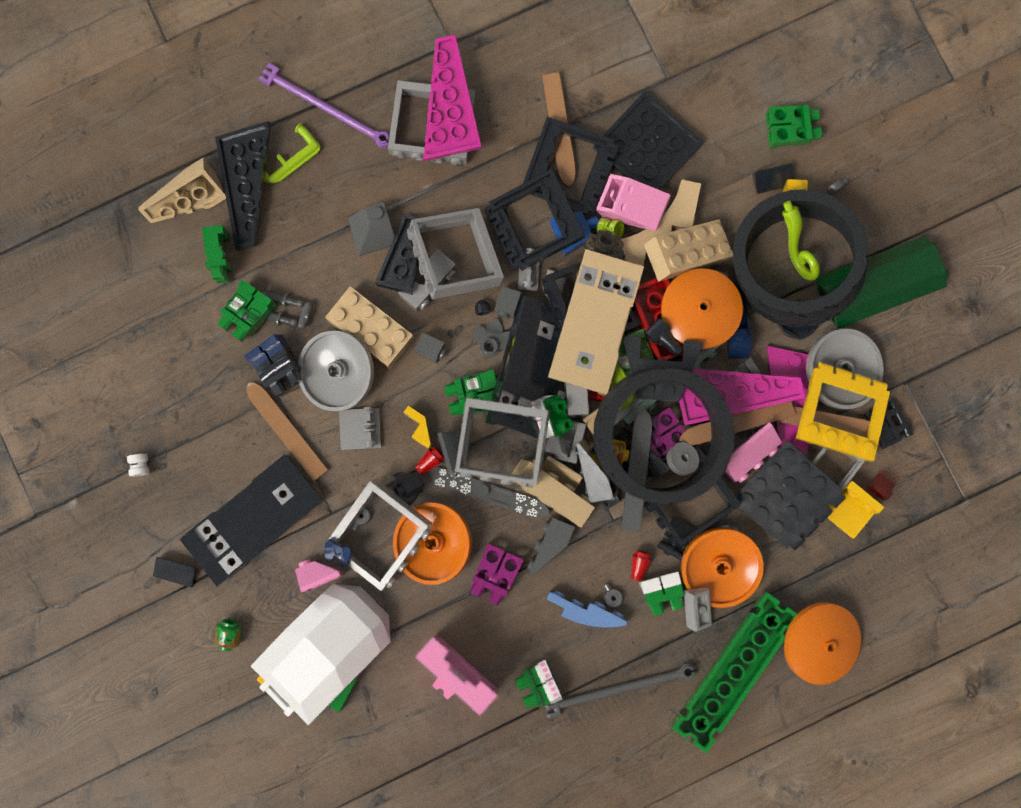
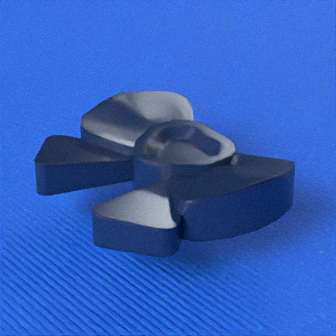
(334, 549)

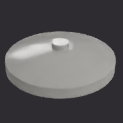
(848, 351)
(336, 370)

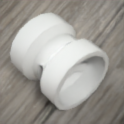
(138, 465)

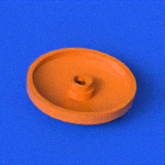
(688, 321)
(452, 550)
(738, 574)
(822, 643)

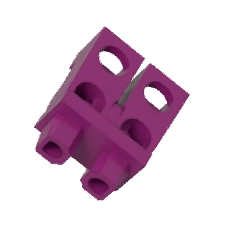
(661, 423)
(493, 579)

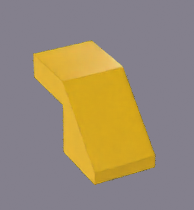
(421, 434)

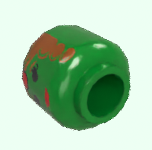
(227, 634)

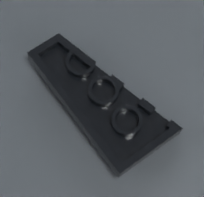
(400, 263)

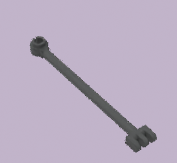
(619, 689)

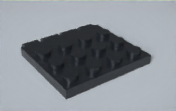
(789, 496)

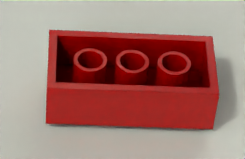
(648, 307)

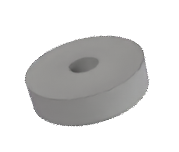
(690, 456)

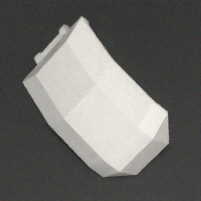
(323, 650)

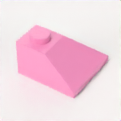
(315, 574)

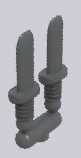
(286, 299)

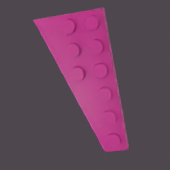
(450, 112)
(789, 364)
(741, 392)

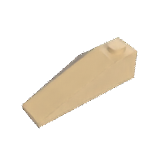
(190, 190)

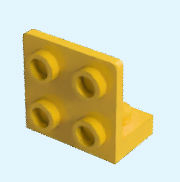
(854, 510)

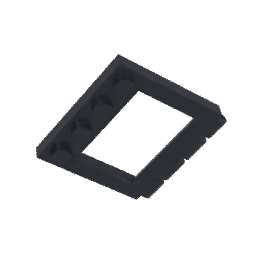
(545, 153)
(560, 209)

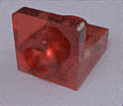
(881, 487)

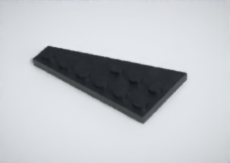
(243, 172)

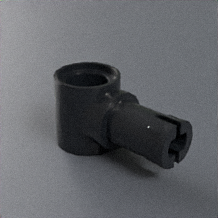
(660, 334)

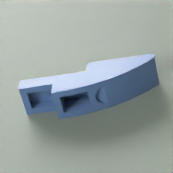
(593, 615)

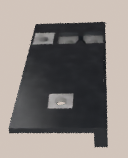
(528, 365)
(251, 520)

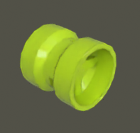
(616, 227)

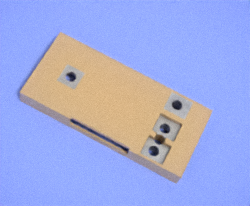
(595, 322)

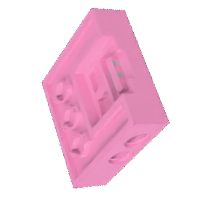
(457, 675)

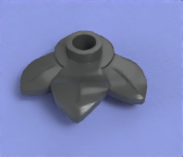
(493, 335)

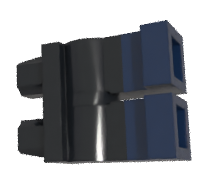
(275, 364)

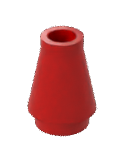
(430, 460)
(640, 564)

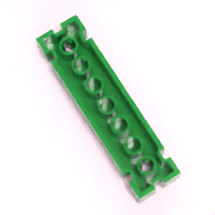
(734, 672)

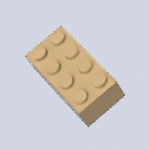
(688, 249)
(377, 330)

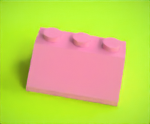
(751, 452)

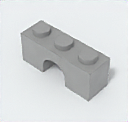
(443, 270)

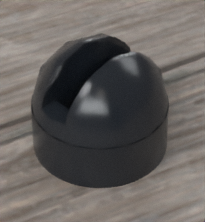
(482, 308)

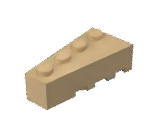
(556, 495)

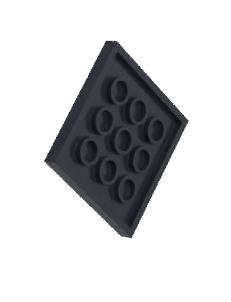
(650, 142)

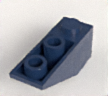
(740, 343)

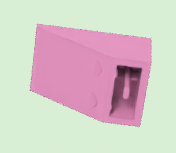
(632, 203)

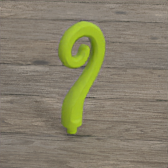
(794, 225)

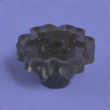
(605, 244)

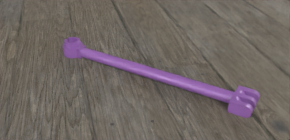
(273, 77)

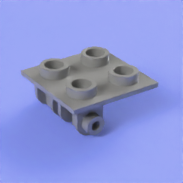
(360, 428)

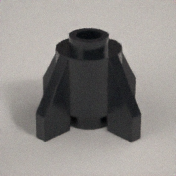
(406, 486)

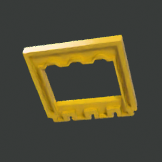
(835, 438)

